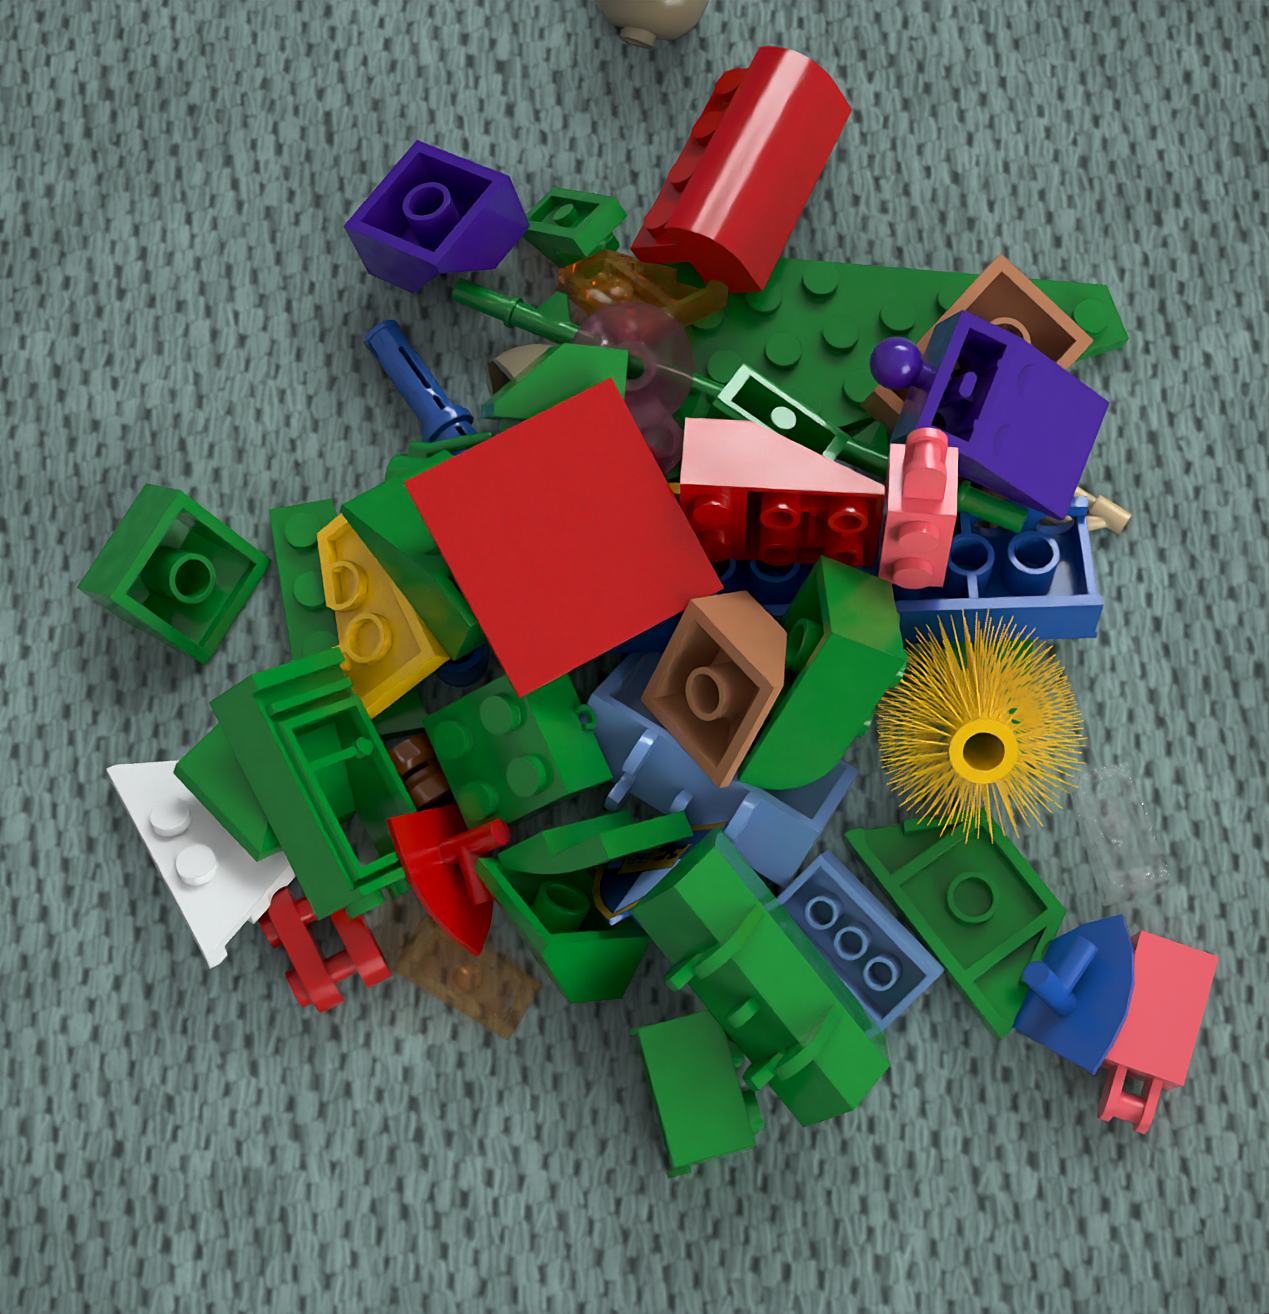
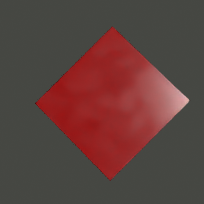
(563, 536)

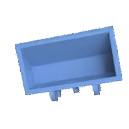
(766, 826)

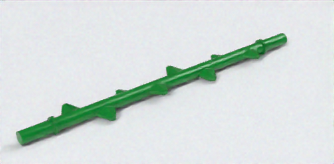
(865, 450)

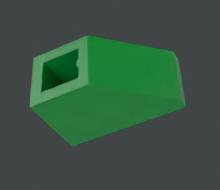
(553, 379)

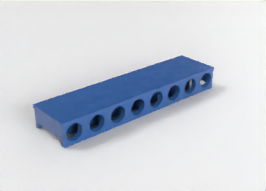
(1035, 575)

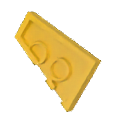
(377, 627)

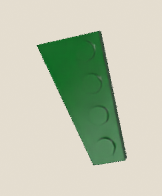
(308, 620)

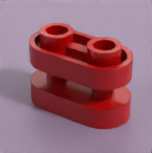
(314, 975)

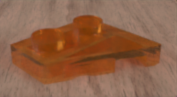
(619, 278)

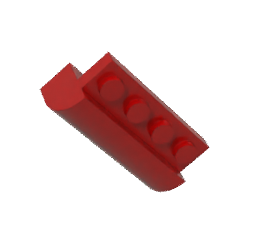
(746, 171)

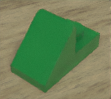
(573, 225)

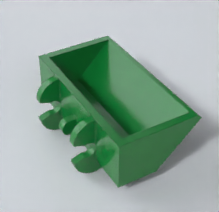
(763, 982)

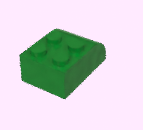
(837, 666)

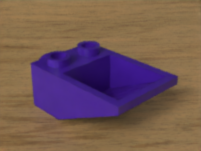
(1010, 412)

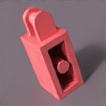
(918, 510)
(1159, 1027)

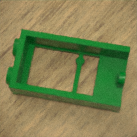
(259, 726)

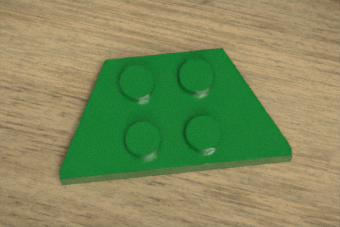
(967, 904)

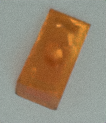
(463, 981)

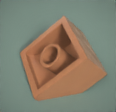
(718, 680)

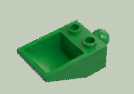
(404, 548)

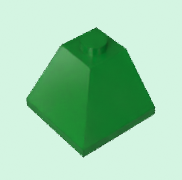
(222, 788)
(565, 930)

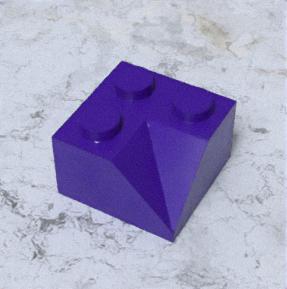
(436, 218)

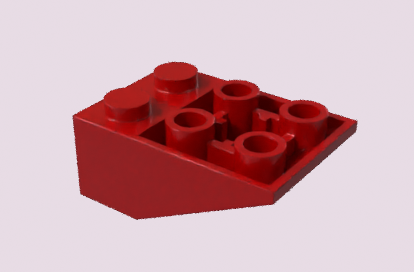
(773, 498)

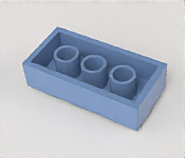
(859, 938)

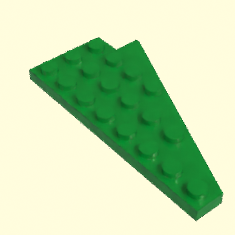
(825, 318)

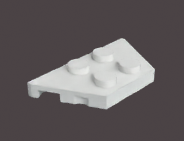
(198, 859)

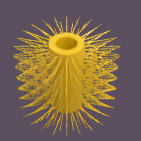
(978, 725)

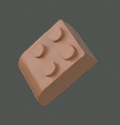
(1010, 302)

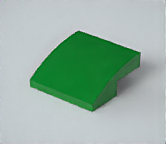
(593, 842)

